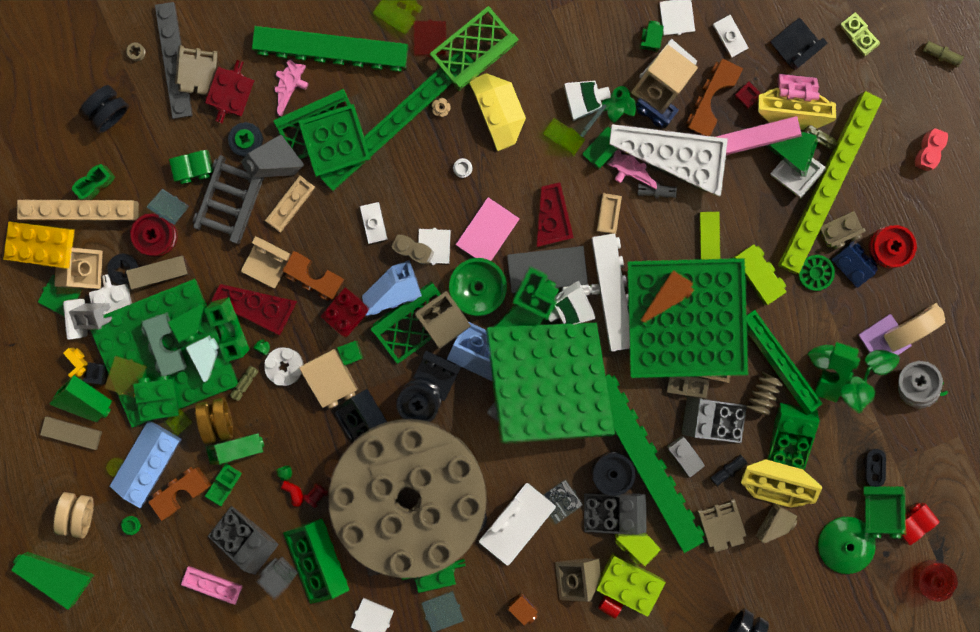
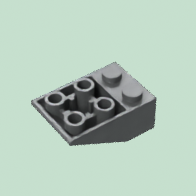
(714, 420)
(615, 513)
(243, 541)

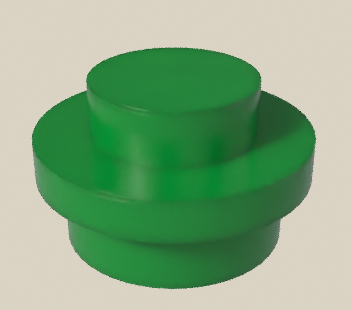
(130, 525)

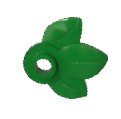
(618, 106)

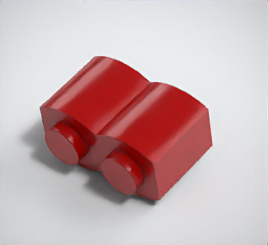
(918, 522)

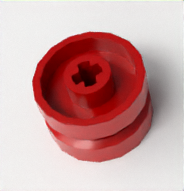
(903, 242)

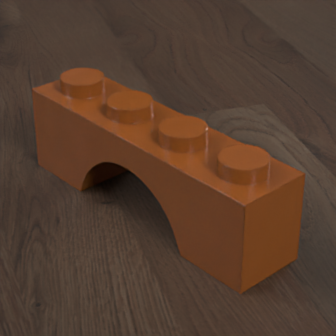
(724, 76)

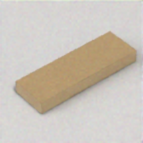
(290, 204)

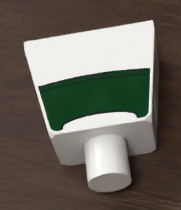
(584, 98)
(572, 306)

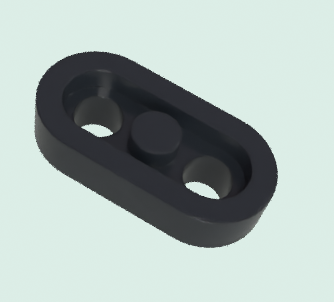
(875, 467)

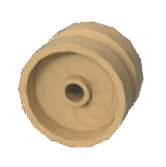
(73, 515)

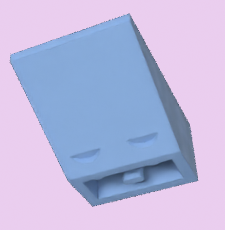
(392, 288)

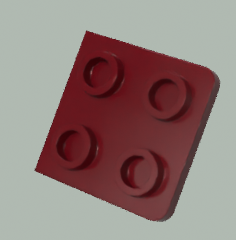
(345, 312)

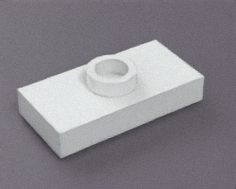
(730, 36)
(373, 223)

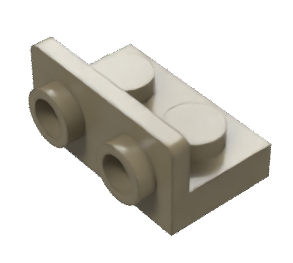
(842, 229)

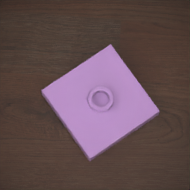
(873, 336)

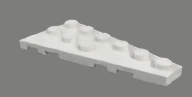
(684, 155)

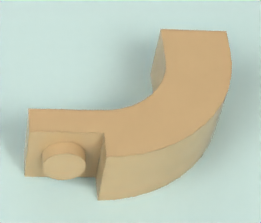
(915, 328)

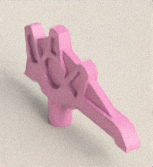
(289, 80)
(629, 166)

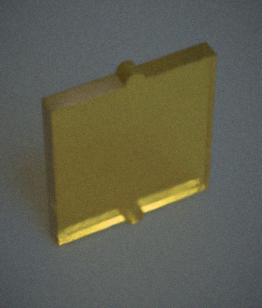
(124, 375)

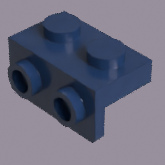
(657, 118)
(855, 264)

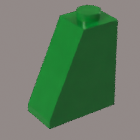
(796, 151)
(81, 400)
(234, 449)

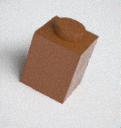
(523, 609)

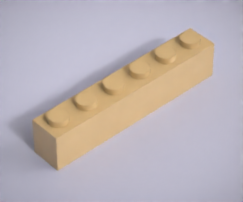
(77, 210)

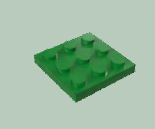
(334, 140)

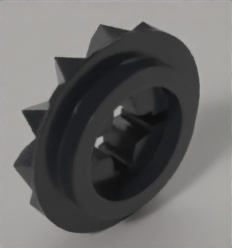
(115, 263)

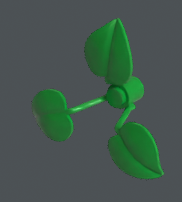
(857, 393)

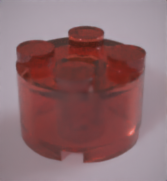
(944, 585)

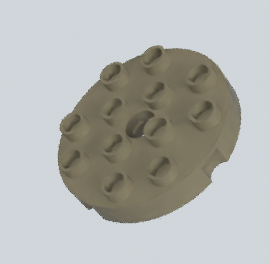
(401, 539)

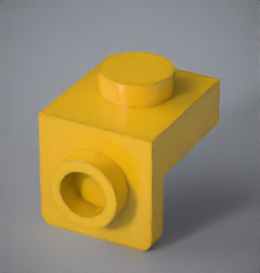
(76, 358)

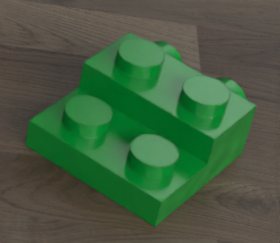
(156, 397)

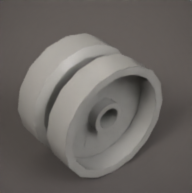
(922, 373)

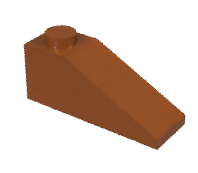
(671, 293)

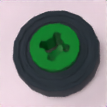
(252, 141)

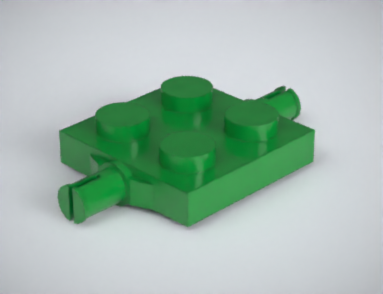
(439, 579)

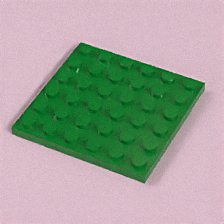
(697, 334)
(126, 340)
(549, 382)

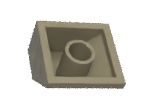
(776, 524)
(578, 579)

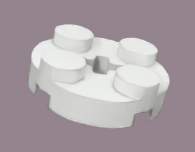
(288, 356)

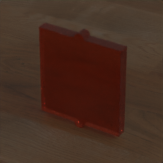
(429, 36)

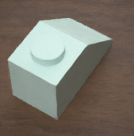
(204, 355)

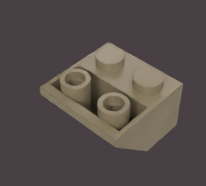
(442, 319)

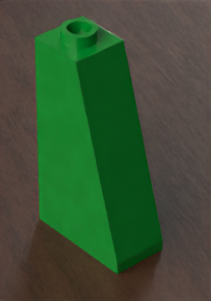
(522, 317)
(53, 578)

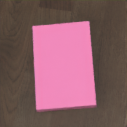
(487, 230)

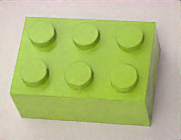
(630, 584)

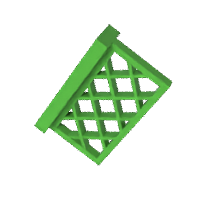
(485, 60)

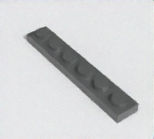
(170, 41)

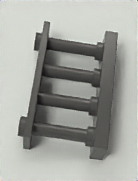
(241, 214)

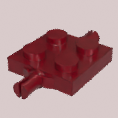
(229, 91)

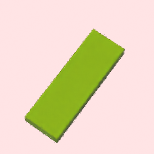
(709, 235)

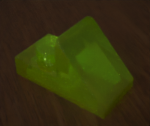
(564, 136)

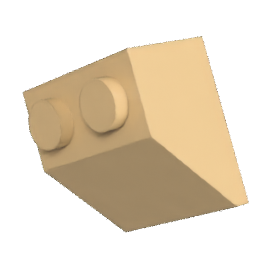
(83, 271)

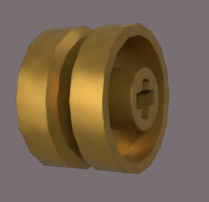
(214, 420)

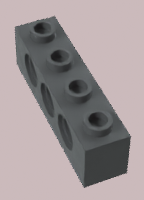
(277, 576)

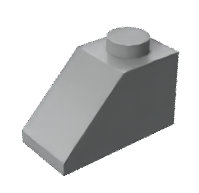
(685, 456)

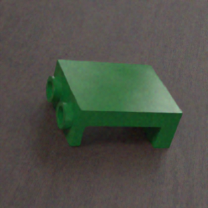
(885, 511)

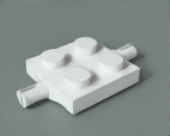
(114, 295)

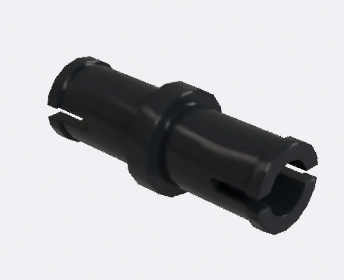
(728, 470)

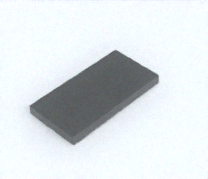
(561, 265)

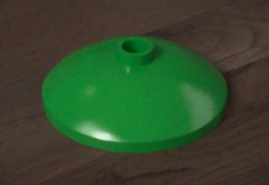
(482, 272)
(834, 542)

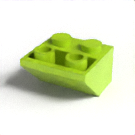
(640, 546)

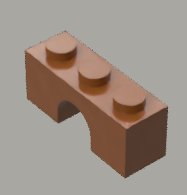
(298, 268)
(165, 502)

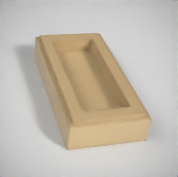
(609, 213)

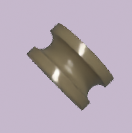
(130, 49)

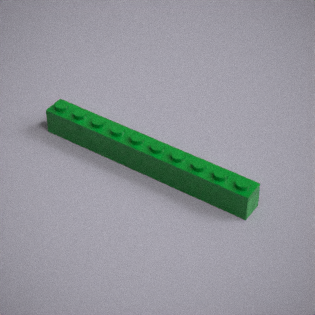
(652, 470)

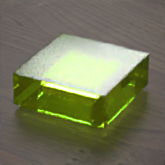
(179, 423)

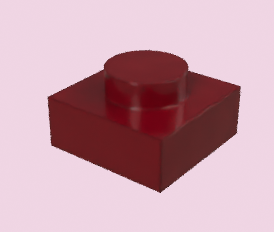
(748, 95)

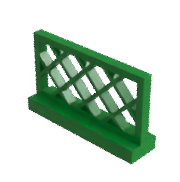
(307, 111)
(400, 313)

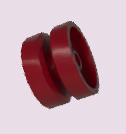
(143, 231)

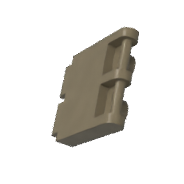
(195, 70)
(722, 526)

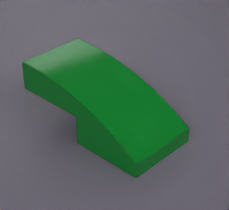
(223, 485)

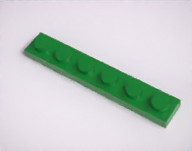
(782, 363)

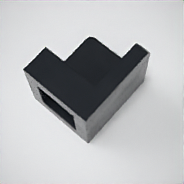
(96, 373)

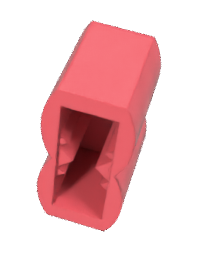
(932, 145)

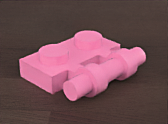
(798, 87)

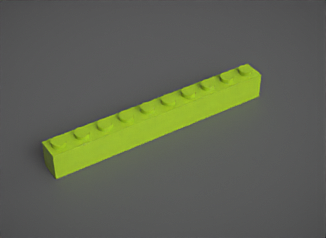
(830, 182)

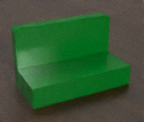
(600, 149)

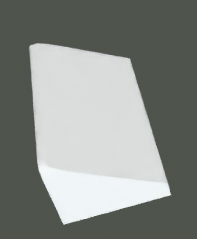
(72, 333)

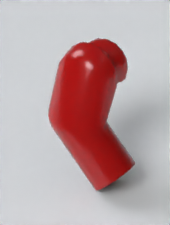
(295, 492)

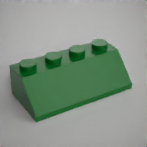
(316, 561)

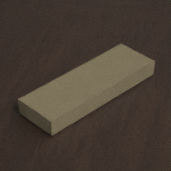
(156, 272)
(71, 433)

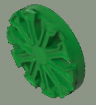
(817, 272)

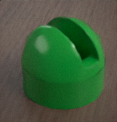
(262, 347)
(284, 472)

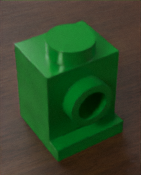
(652, 36)

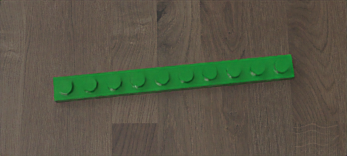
(401, 116)

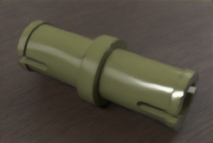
(943, 53)

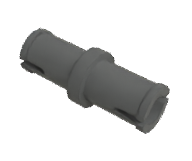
(661, 191)

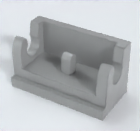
(89, 315)

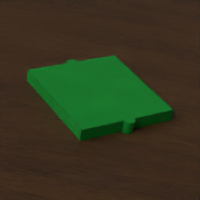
(53, 300)

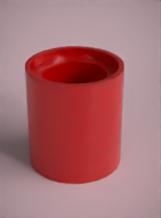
(610, 607)

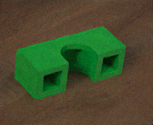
(233, 342)
(843, 361)

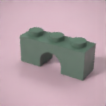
(166, 360)

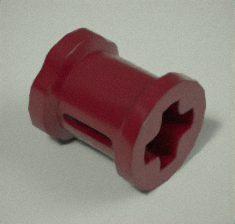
(315, 495)

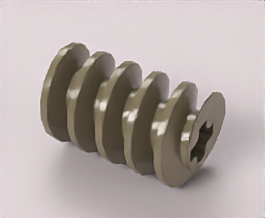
(765, 394)

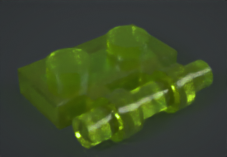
(395, 16)

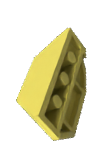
(499, 108)
(811, 112)
(780, 484)

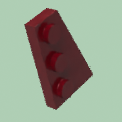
(553, 216)

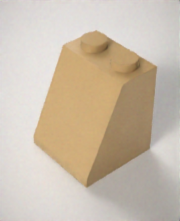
(664, 79)
(329, 379)

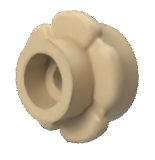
(440, 112)

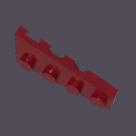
(260, 308)

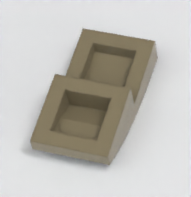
(688, 386)

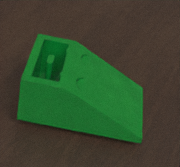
(793, 436)

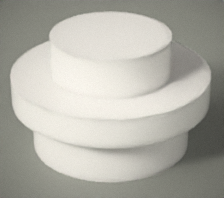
(462, 168)

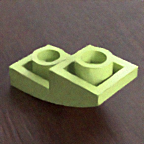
(858, 33)

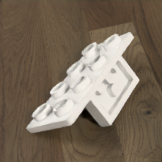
(517, 524)

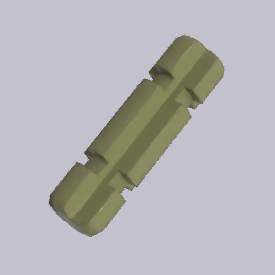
(822, 137)
(244, 383)

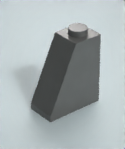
(272, 159)

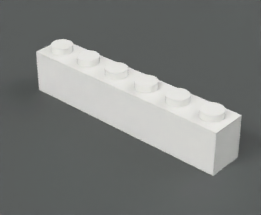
(612, 290)

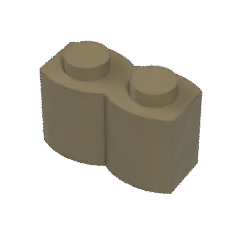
(417, 251)

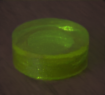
(114, 465)

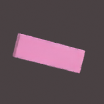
(211, 585)

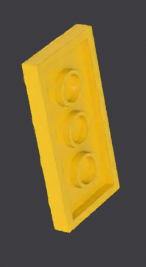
(38, 244)

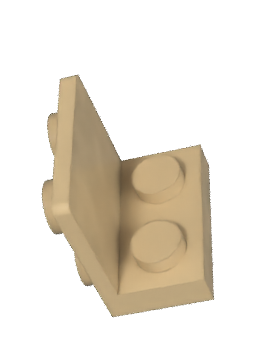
(266, 262)

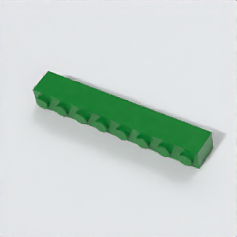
(330, 48)

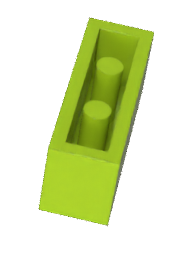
(761, 275)

